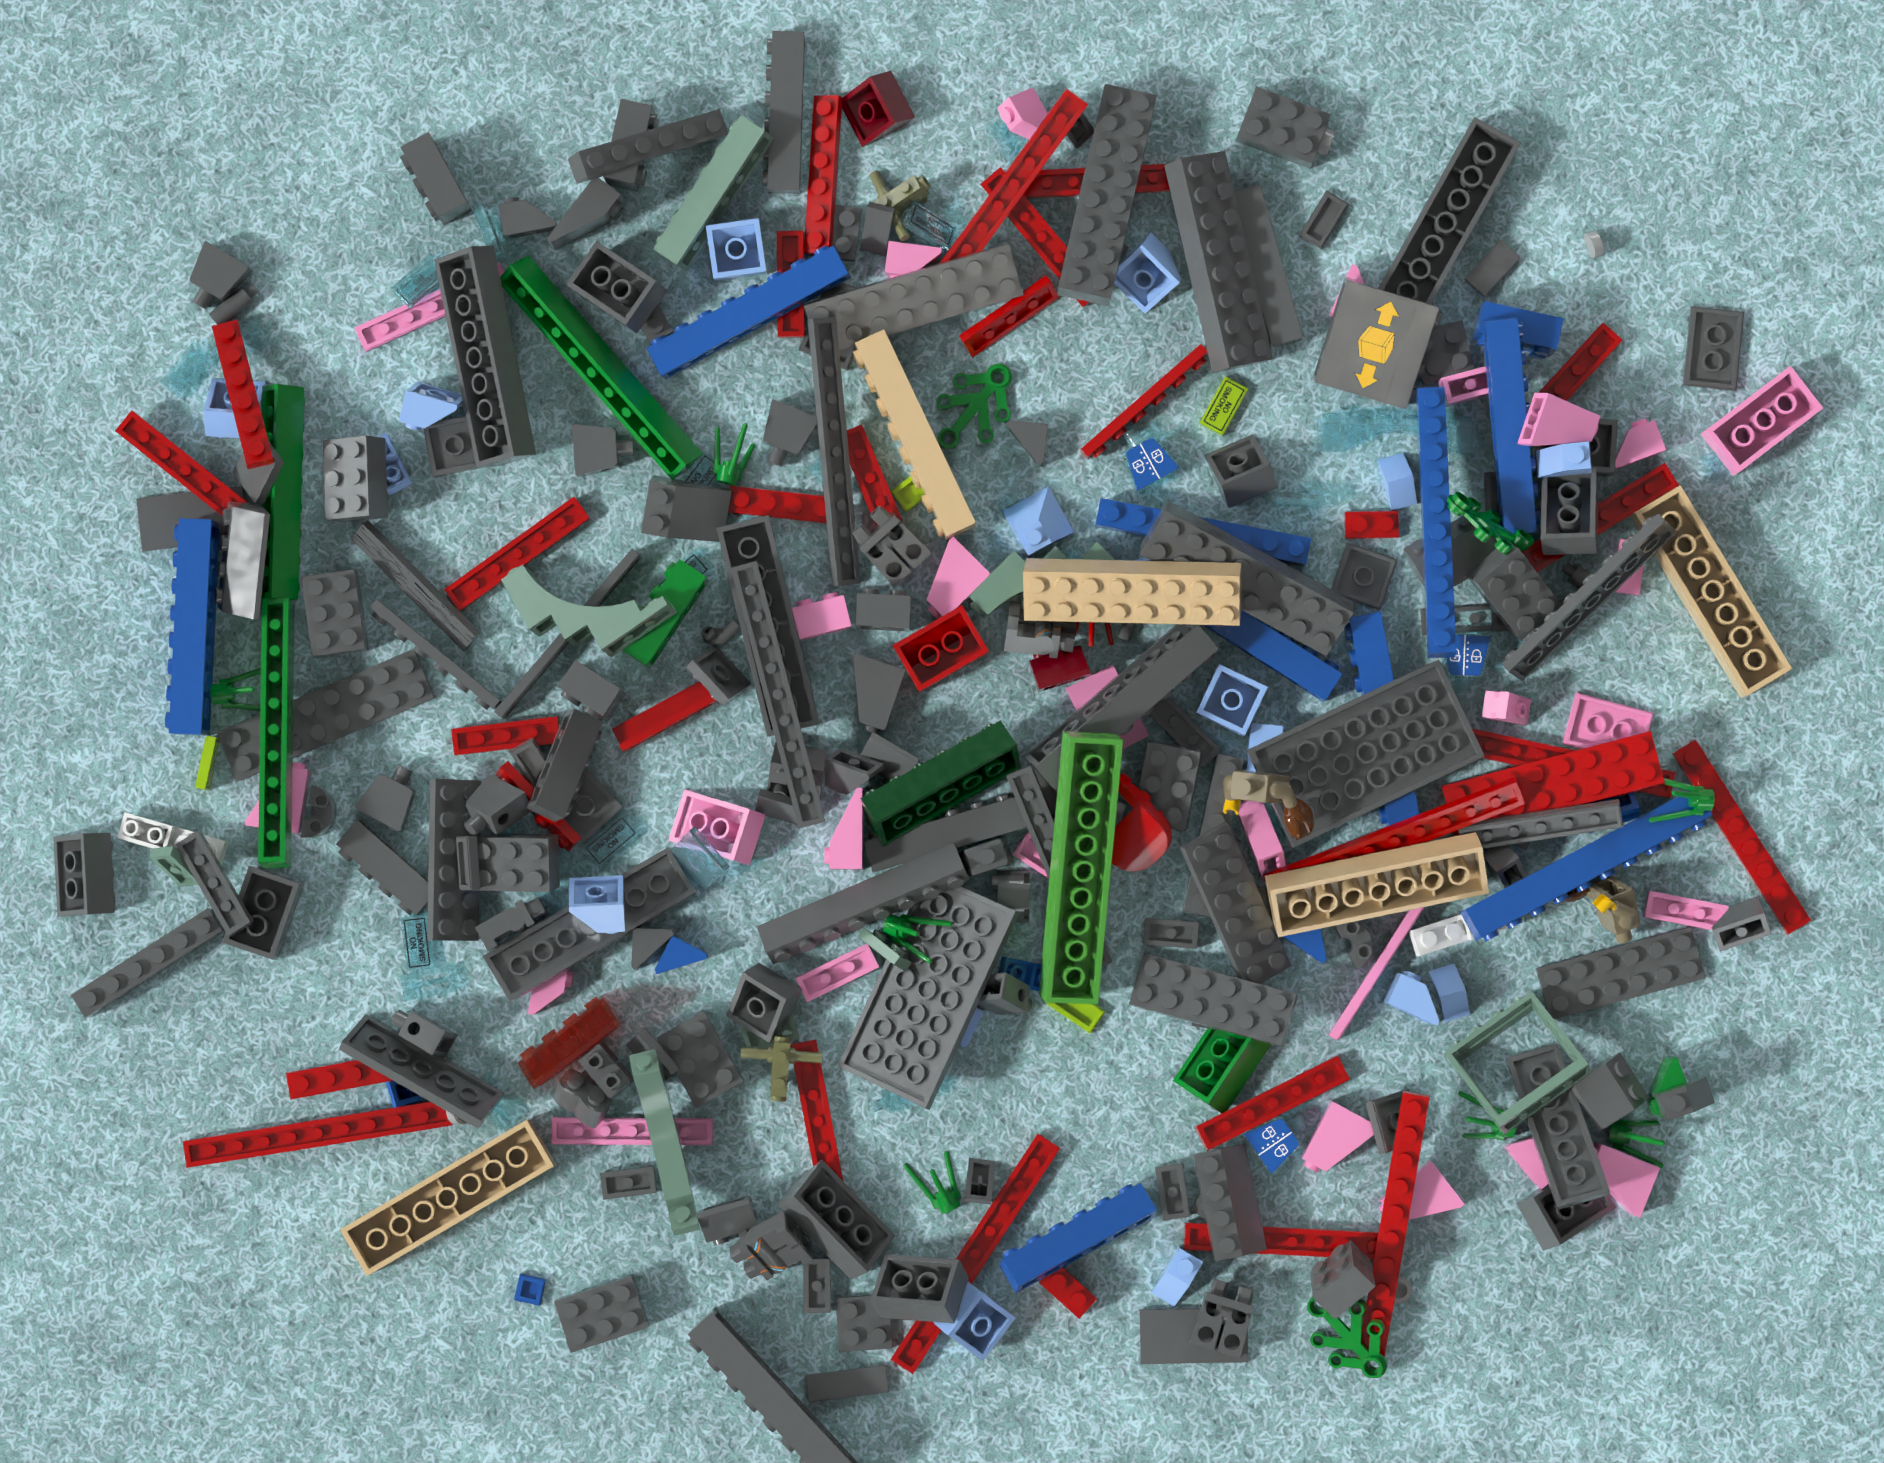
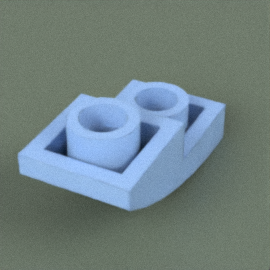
(396, 473)

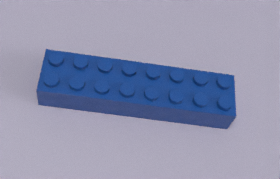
(193, 627)

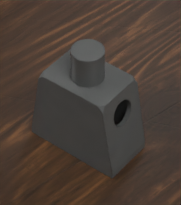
(216, 275)
(787, 431)
(598, 449)
(389, 799)
(495, 806)
(987, 856)
(1009, 998)
(429, 1034)

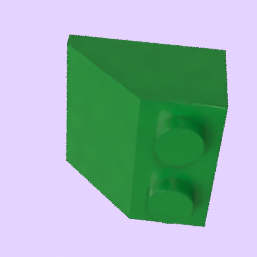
(1667, 1076)

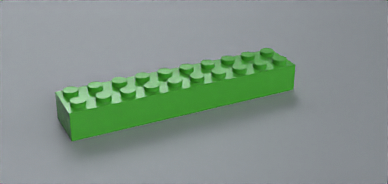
(1080, 867)

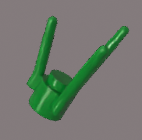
(729, 471)
(224, 693)
(1698, 798)
(900, 928)
(1622, 1134)
(1497, 1135)
(945, 1198)

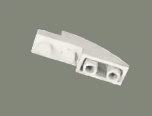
(158, 834)
(1440, 935)

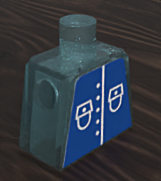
(1147, 461)
(1469, 660)
(1275, 1141)

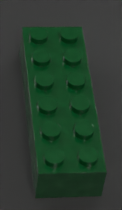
(941, 783)

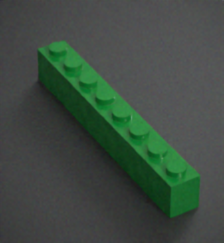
(284, 428)

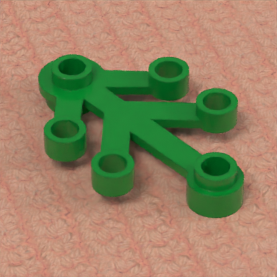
(977, 403)
(1487, 524)
(1351, 1340)

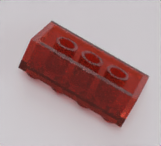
(570, 1042)

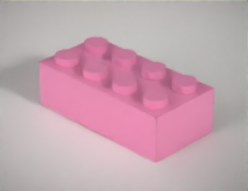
(1761, 421)

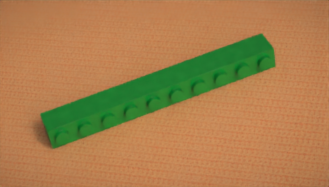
(600, 367)
(276, 733)

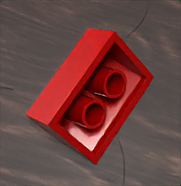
(940, 649)

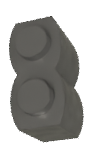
(579, 1096)

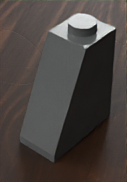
(876, 691)

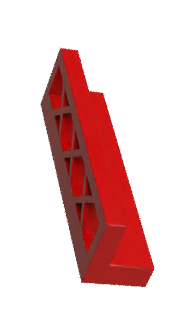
(663, 716)

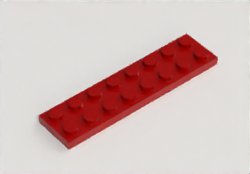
(1575, 776)

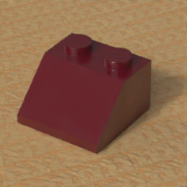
(876, 108)
(1058, 671)

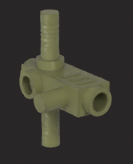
(900, 197)
(781, 1056)

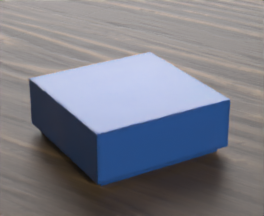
(530, 1289)

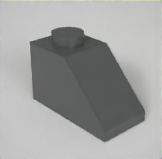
(523, 219)
(849, 770)
(1504, 865)
(1741, 925)
(1684, 1099)

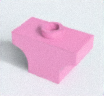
(1506, 707)

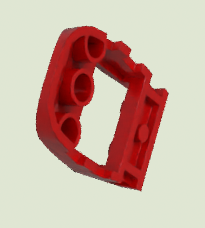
(1142, 834)

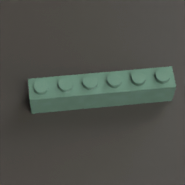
(713, 192)

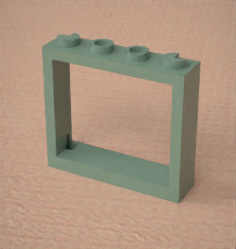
(1540, 1096)

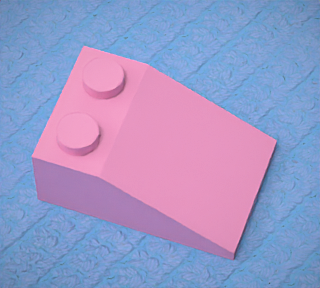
(726, 826)
(847, 841)

